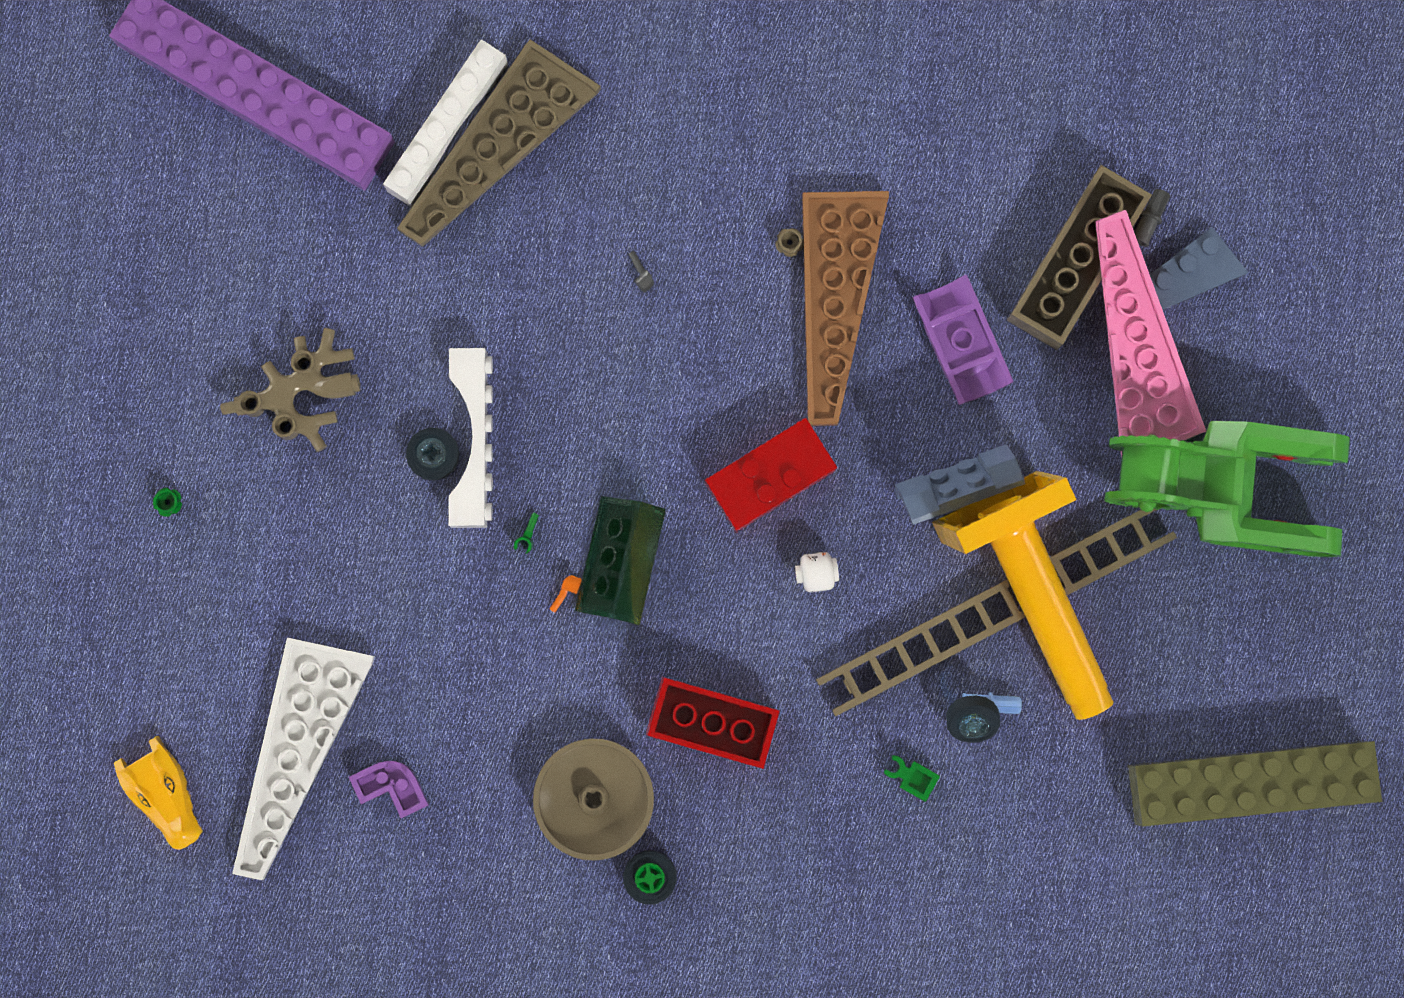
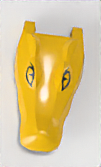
(160, 791)

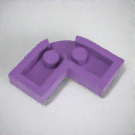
(391, 778)

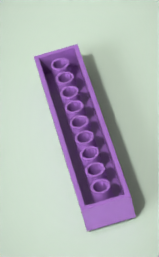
(253, 89)

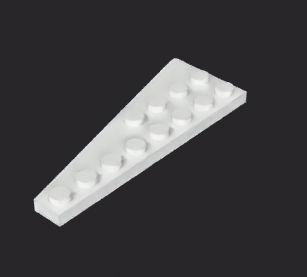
(305, 716)

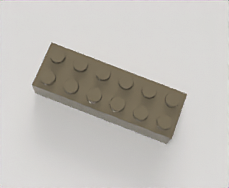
(1072, 263)

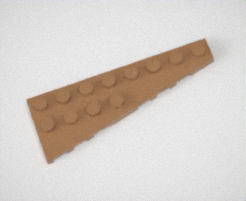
(839, 258)

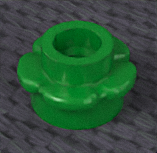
(160, 505)

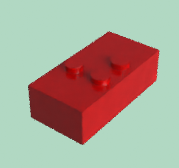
(770, 475)
(712, 722)

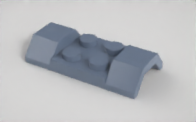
(960, 484)

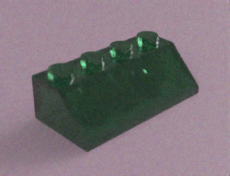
(620, 559)

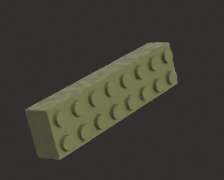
(1254, 783)

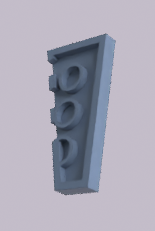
(1196, 269)

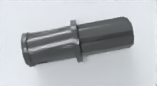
(1151, 216)

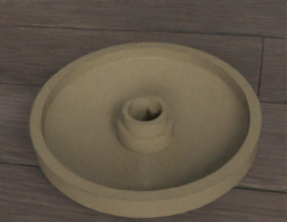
(593, 799)

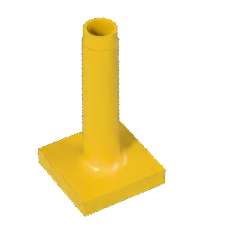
(1010, 528)

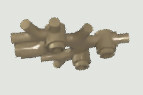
(283, 388)

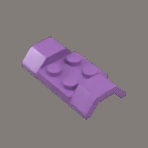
(963, 340)

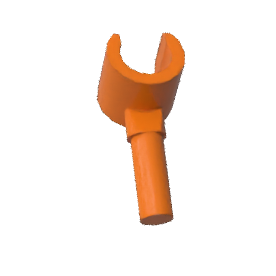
(569, 584)

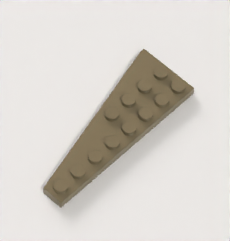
(517, 117)

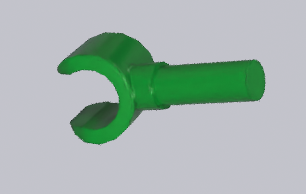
(528, 533)

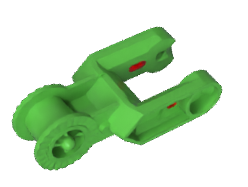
(1217, 482)

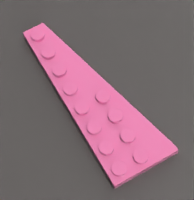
(1145, 364)

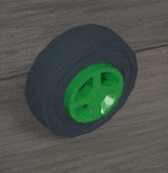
(639, 878)

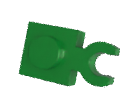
(915, 779)

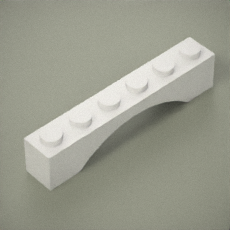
(467, 89)
(469, 499)

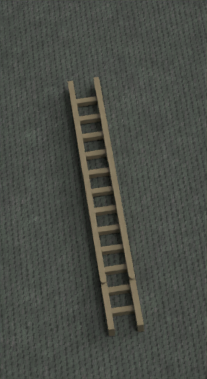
(990, 629)

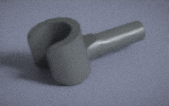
(644, 280)

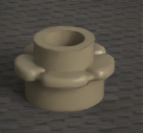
(789, 234)

